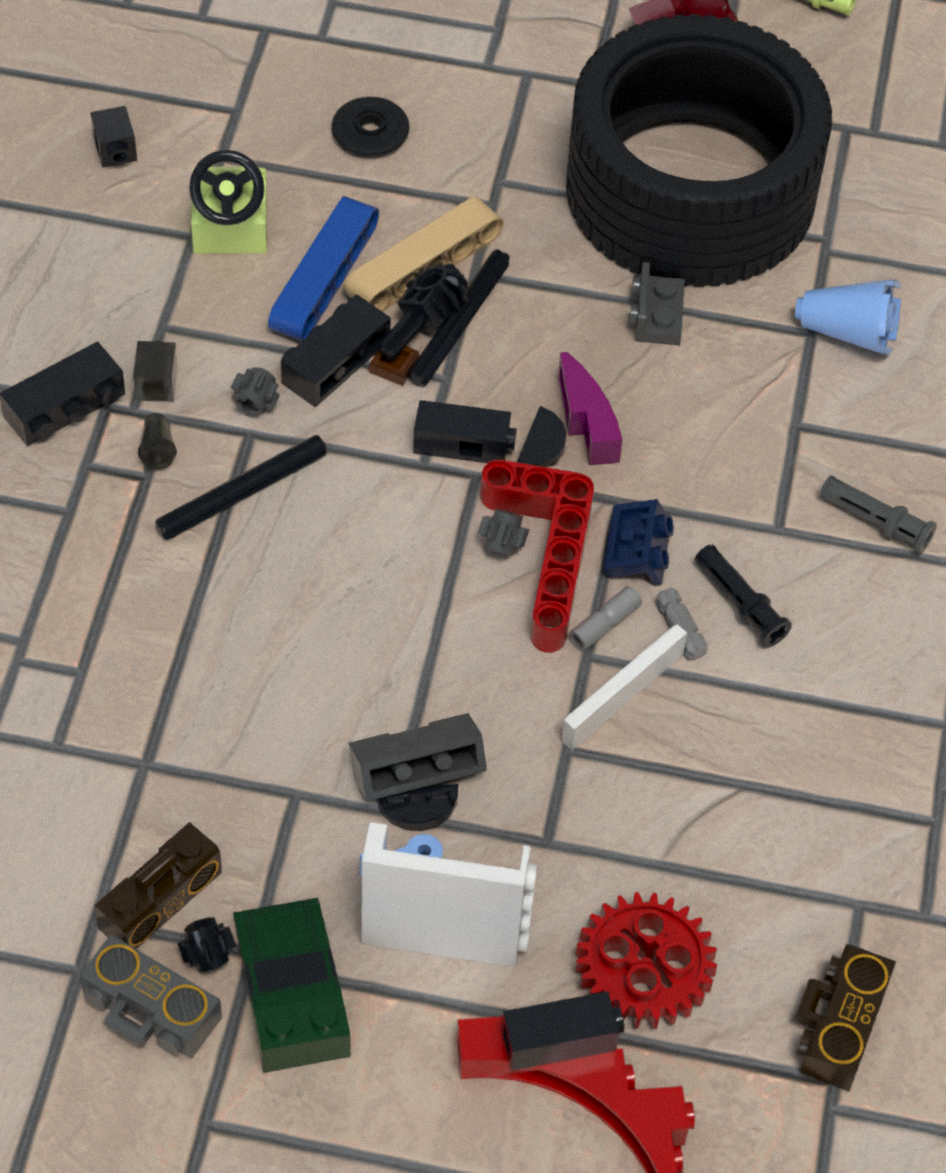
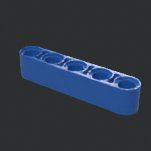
(323, 268)

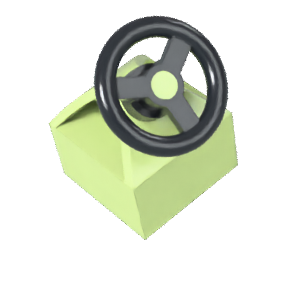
(228, 205)

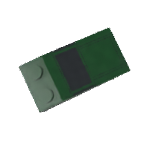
(292, 985)

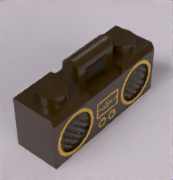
(159, 887)
(841, 1036)

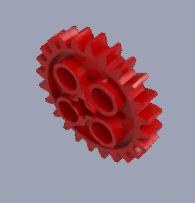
(676, 940)

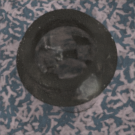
(156, 443)

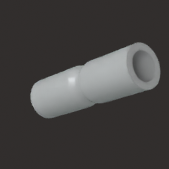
(601, 621)

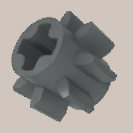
(255, 391)
(503, 531)

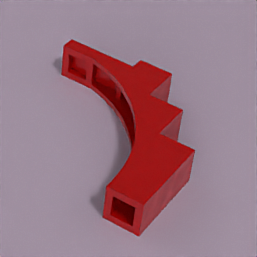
(646, 1120)

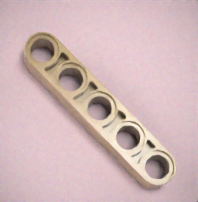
(443, 240)

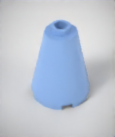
(853, 313)

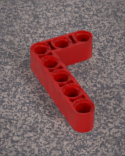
(553, 496)

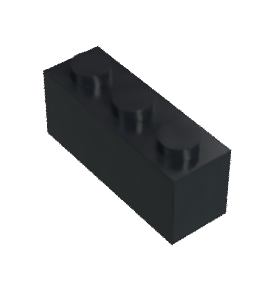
(334, 350)
(62, 393)

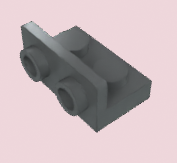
(658, 308)

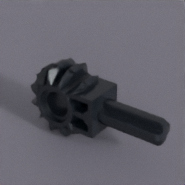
(426, 305)

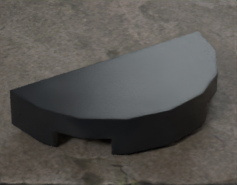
(545, 440)
(420, 808)

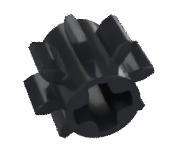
(206, 944)

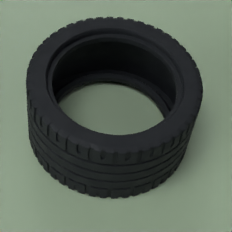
(711, 75)

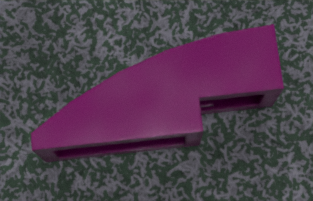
(588, 412)

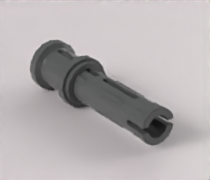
(894, 521)

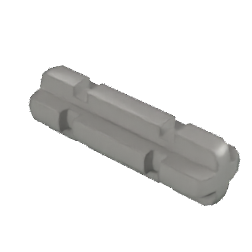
(678, 614)

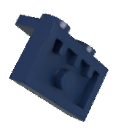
(639, 540)

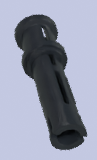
(752, 606)

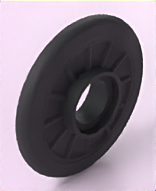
(353, 137)

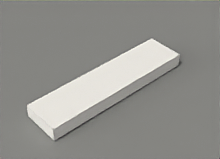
(623, 687)

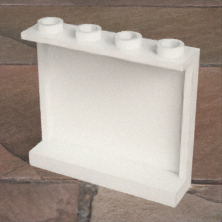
(444, 904)

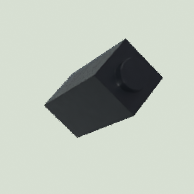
(462, 432)
(561, 1030)

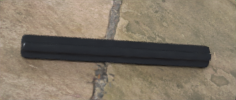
(453, 327)
(240, 487)

